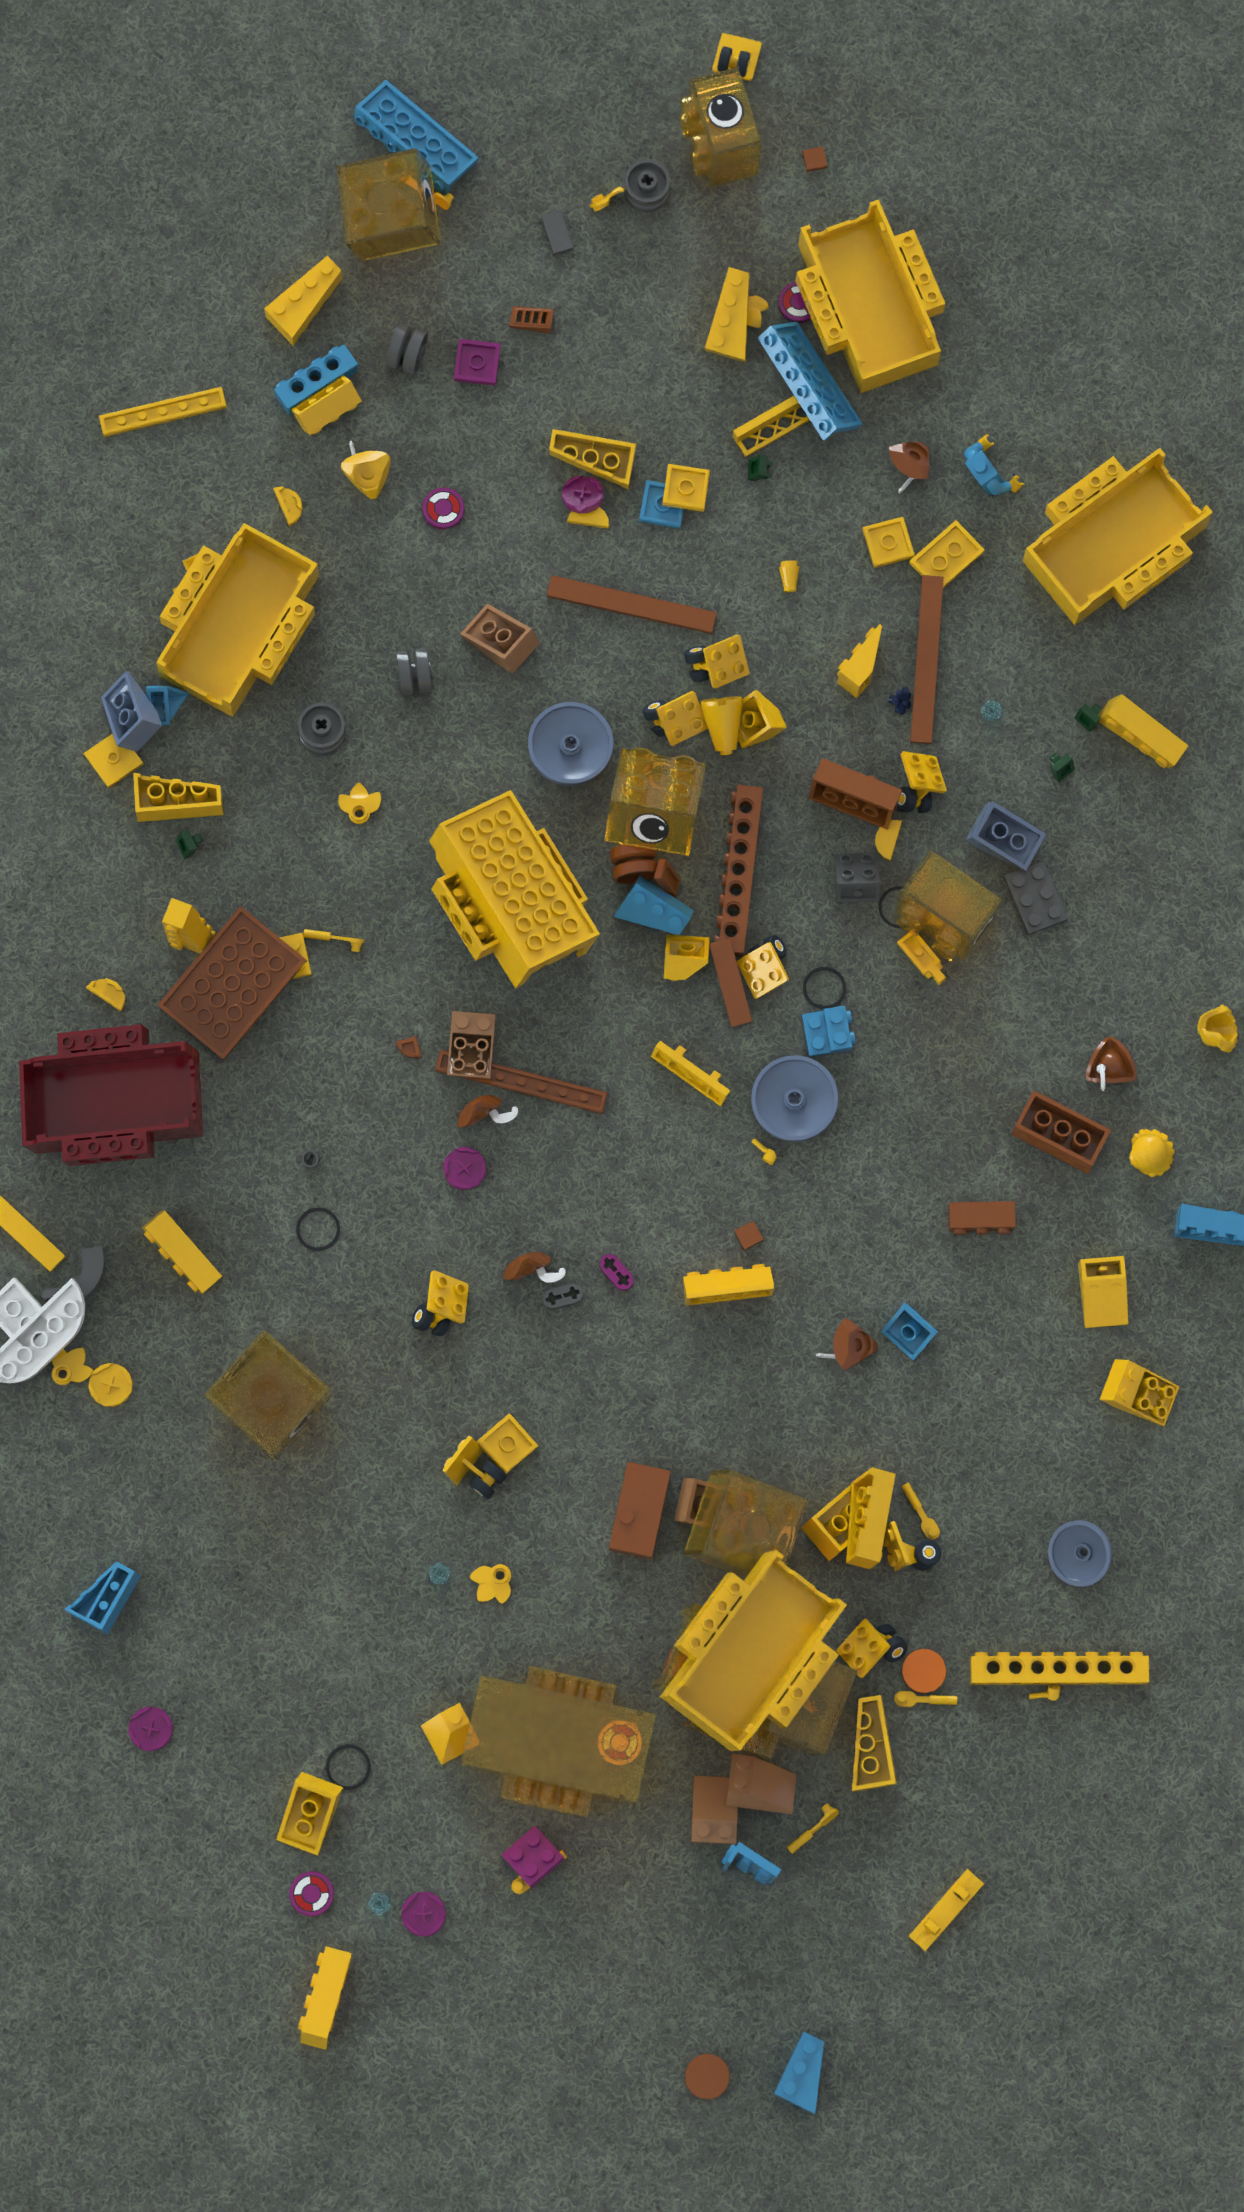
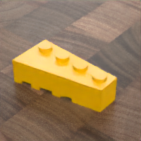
(302, 301)
(730, 320)
(596, 455)
(1142, 731)
(175, 799)
(186, 927)
(181, 1251)
(868, 1517)
(872, 1747)

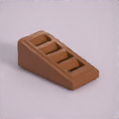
(538, 327)

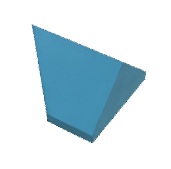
(166, 701)

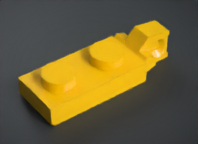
(922, 957)

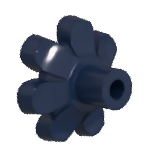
(900, 700)

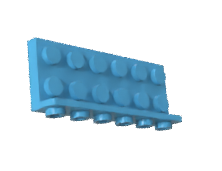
(406, 126)
(809, 379)
(749, 1860)

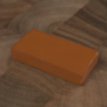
(667, 877)

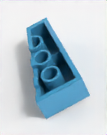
(1209, 1225)

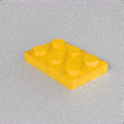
(948, 554)

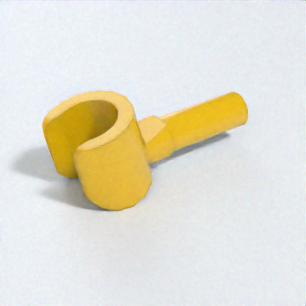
(769, 1156)
(1052, 1694)

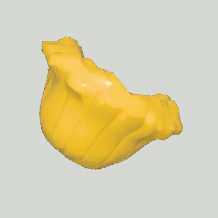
(1218, 1028)
(1151, 1152)

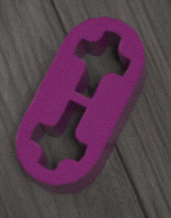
(612, 1276)

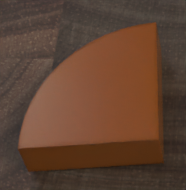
(409, 1047)

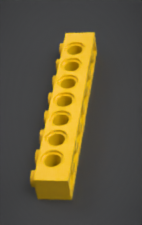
(980, 1676)

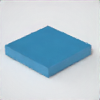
(652, 508)

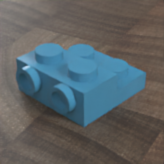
(828, 1031)

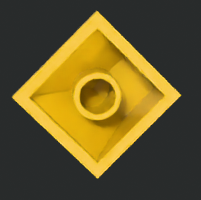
(758, 720)
(684, 956)
(448, 1733)

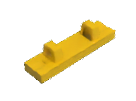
(690, 1073)
(946, 1910)

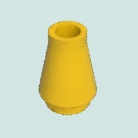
(789, 574)

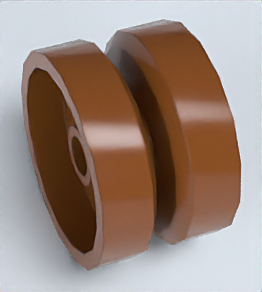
(631, 863)

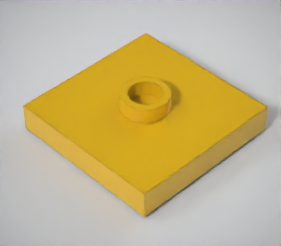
(686, 487)
(888, 542)
(111, 761)
(507, 1443)

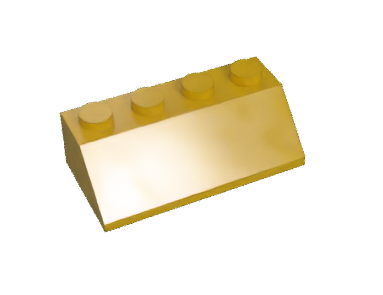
(728, 1285)

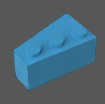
(653, 908)
(105, 1598)
(802, 2074)

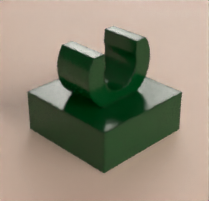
(758, 468)
(1088, 716)
(1061, 766)
(187, 843)

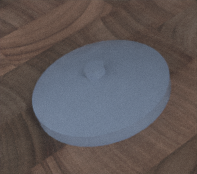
(570, 743)
(794, 1098)

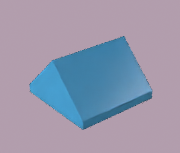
(909, 1331)

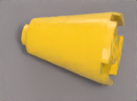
(723, 722)

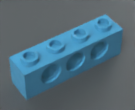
(338, 355)

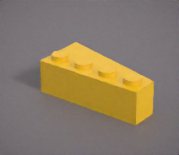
(324, 1998)

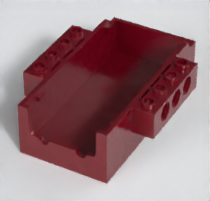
(110, 1096)

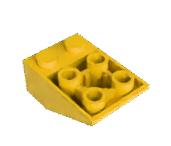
(856, 672)
(1103, 1291)
(1139, 1392)

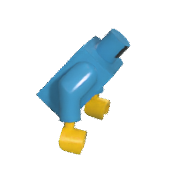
(985, 472)

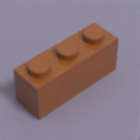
(981, 1217)

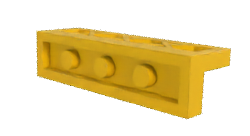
(765, 420)

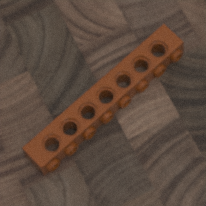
(751, 797)

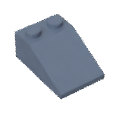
(130, 713)
(1005, 836)

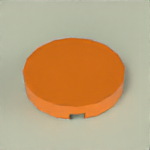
(923, 1671)

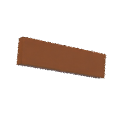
(730, 982)

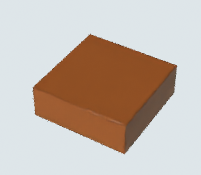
(814, 159)
(748, 1235)

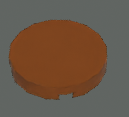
(707, 2076)

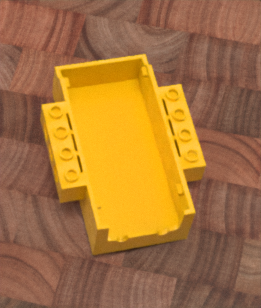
(871, 297)
(1115, 536)
(236, 618)
(509, 889)
(753, 1652)

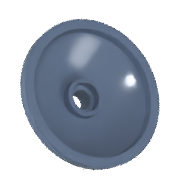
(1067, 1556)

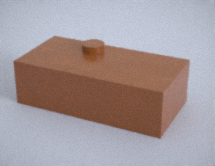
(855, 793)
(1060, 1132)
(639, 1510)

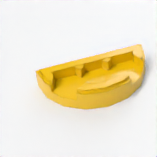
(289, 503)
(595, 518)
(886, 839)
(109, 992)

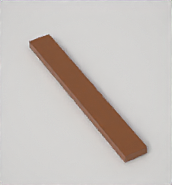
(631, 604)
(926, 659)
(536, 1086)

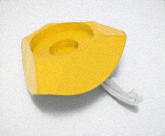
(367, 470)

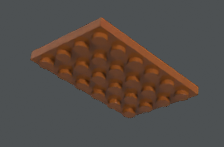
(232, 983)

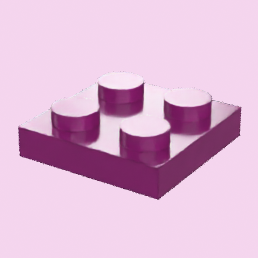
(477, 362)
(532, 1857)

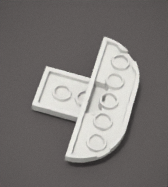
(36, 1331)

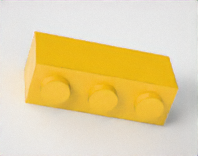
(326, 405)

